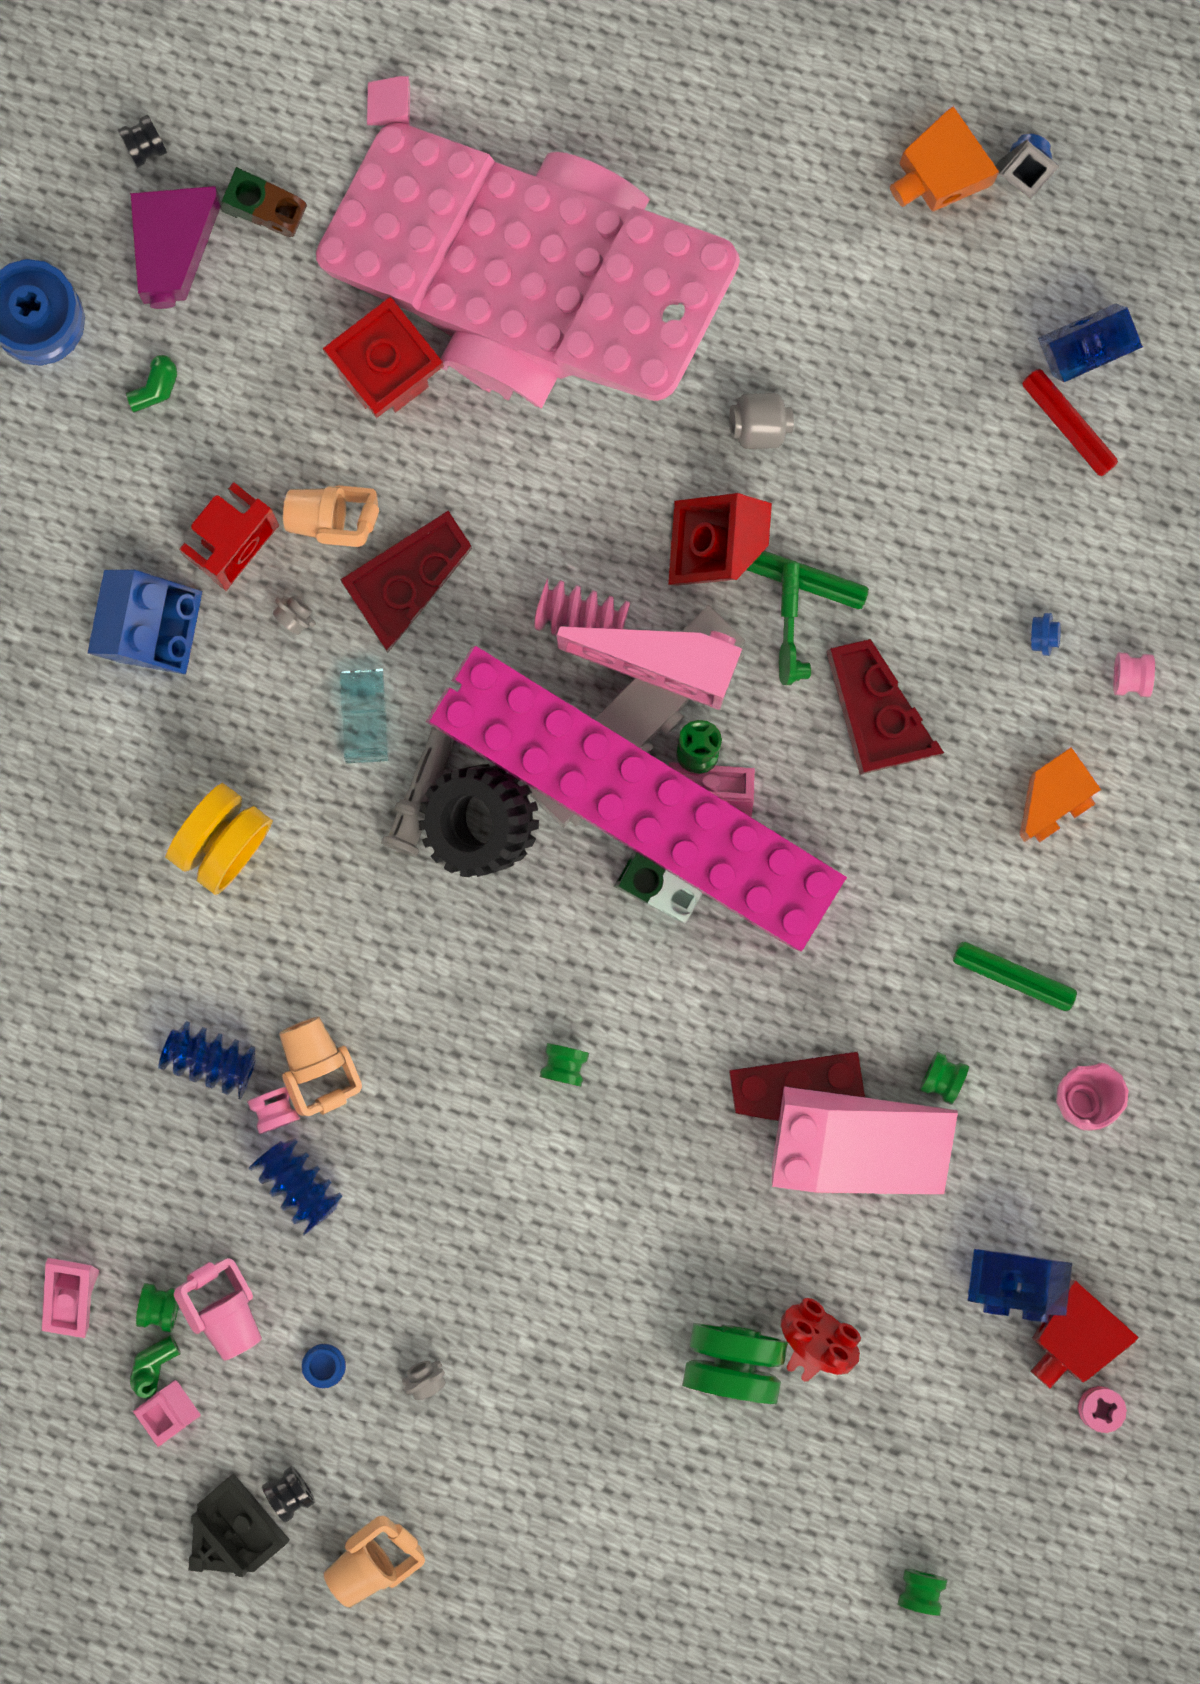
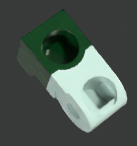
(658, 888)

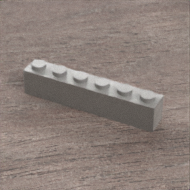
(644, 710)

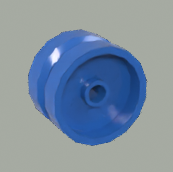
(41, 335)

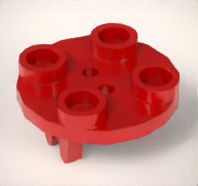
(819, 1340)

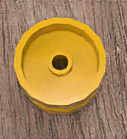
(218, 838)

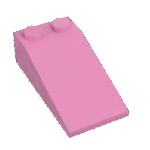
(675, 661)
(861, 1145)

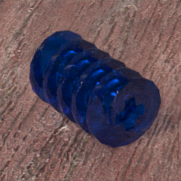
(208, 1058)
(297, 1184)

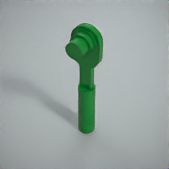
(790, 668)

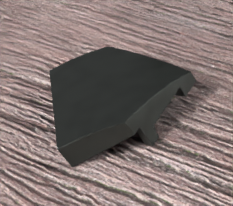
(233, 1531)

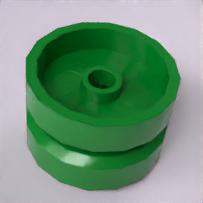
(736, 1356)

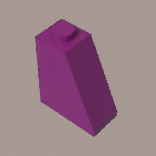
(170, 240)

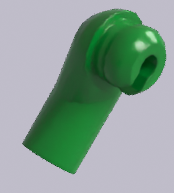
(148, 1364)

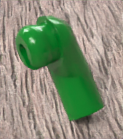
(158, 385)

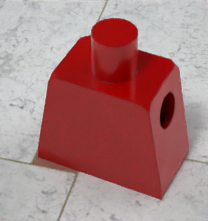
(1080, 1340)

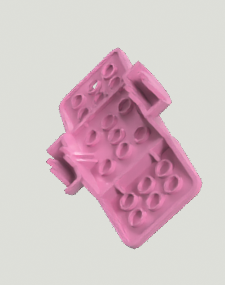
(526, 267)

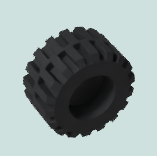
(448, 828)

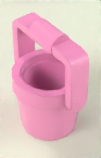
(227, 1321)

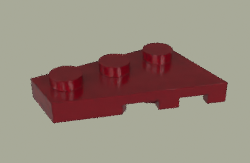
(406, 577)
(876, 713)
(760, 1089)

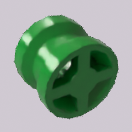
(698, 735)
(564, 1064)
(944, 1078)
(157, 1308)
(922, 1592)

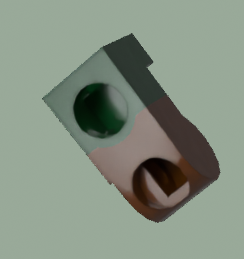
(262, 203)

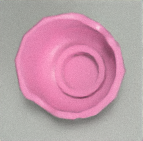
(1106, 1096)

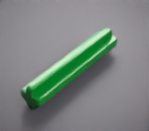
(813, 580)
(1015, 976)

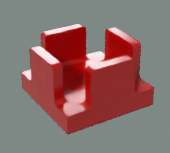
(383, 359)
(230, 535)

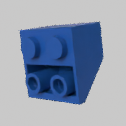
(144, 621)

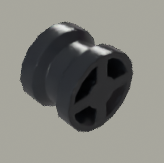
(142, 141)
(288, 1494)

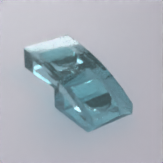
(364, 716)

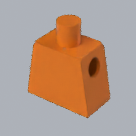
(944, 165)

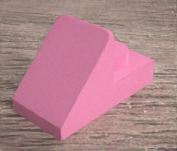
(67, 1297)

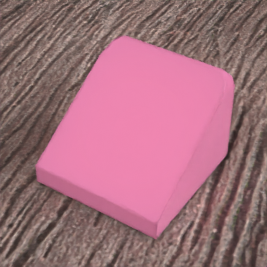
(388, 101)
(166, 1413)

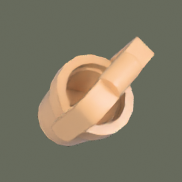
(323, 513)
(311, 1055)
(367, 1568)

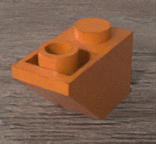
(1054, 791)

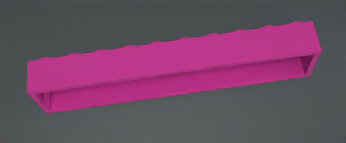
(636, 799)

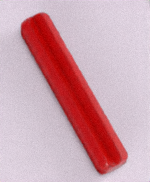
(1070, 422)

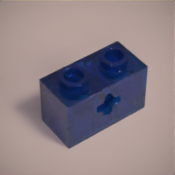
(1090, 342)
(1042, 1280)

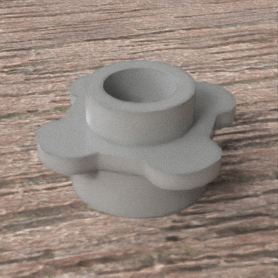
(293, 614)
(424, 1379)

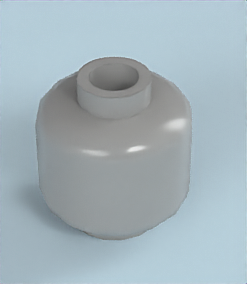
(760, 421)

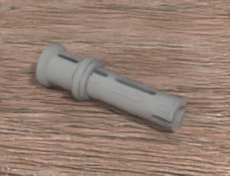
(405, 828)

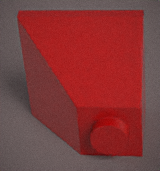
(717, 537)

